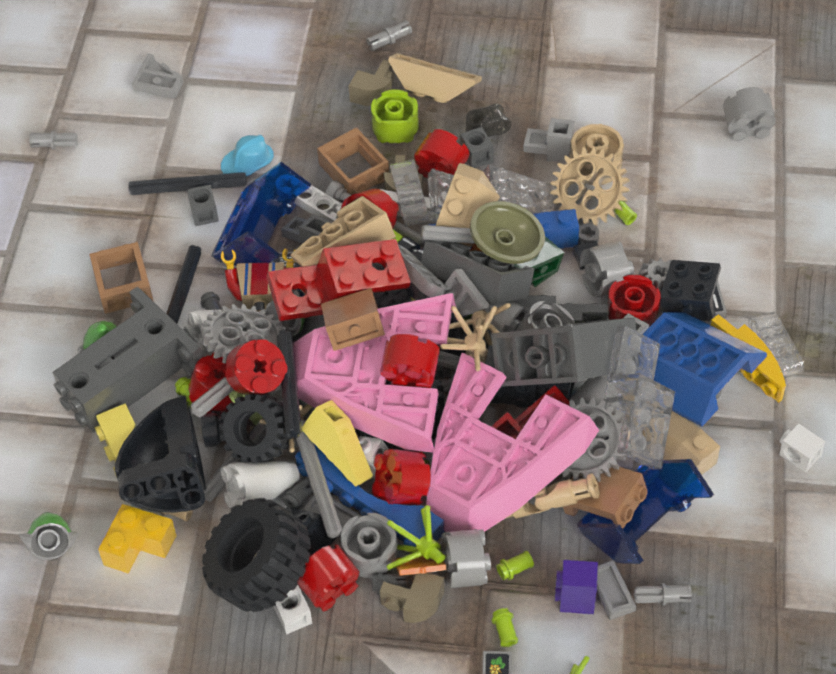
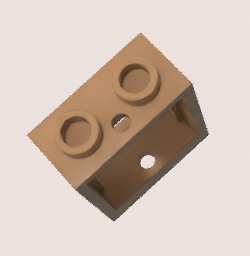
(353, 142)
(115, 298)

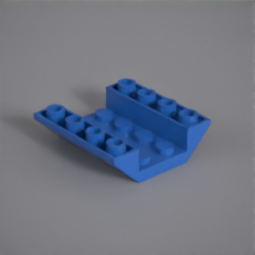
(698, 362)

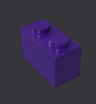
(577, 586)

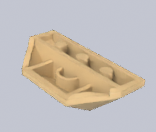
(431, 79)
(466, 194)

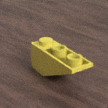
(114, 429)
(335, 436)

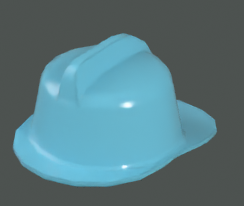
(248, 156)

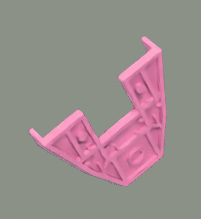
(354, 379)
(486, 474)

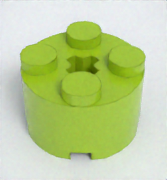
(394, 117)

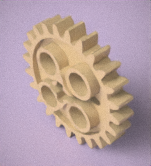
(572, 174)

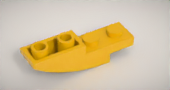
(768, 374)

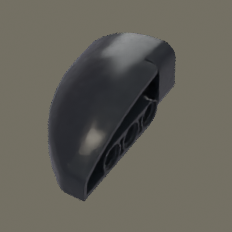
(162, 462)

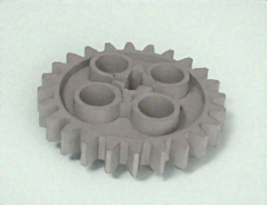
(237, 326)
(612, 426)

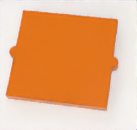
(420, 565)

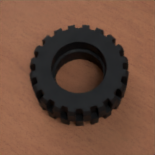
(276, 567)

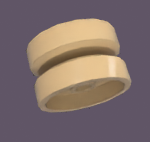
(601, 138)

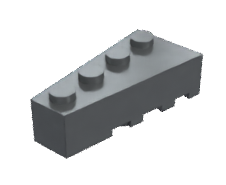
(494, 279)

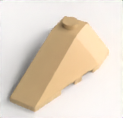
(355, 224)
(690, 442)

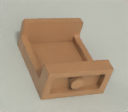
(352, 319)
(617, 496)

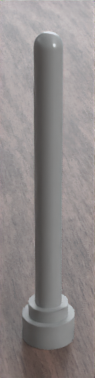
(338, 192)

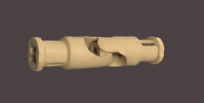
(560, 495)

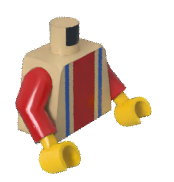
(249, 280)

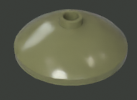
(507, 232)

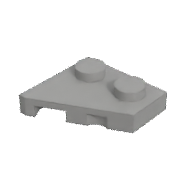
(157, 79)
(466, 295)

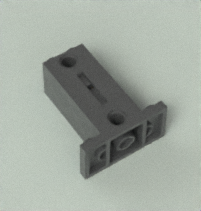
(557, 352)
(125, 362)

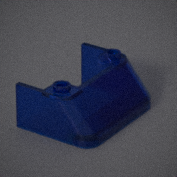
(258, 214)
(667, 491)

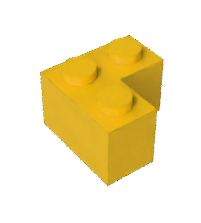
(134, 532)

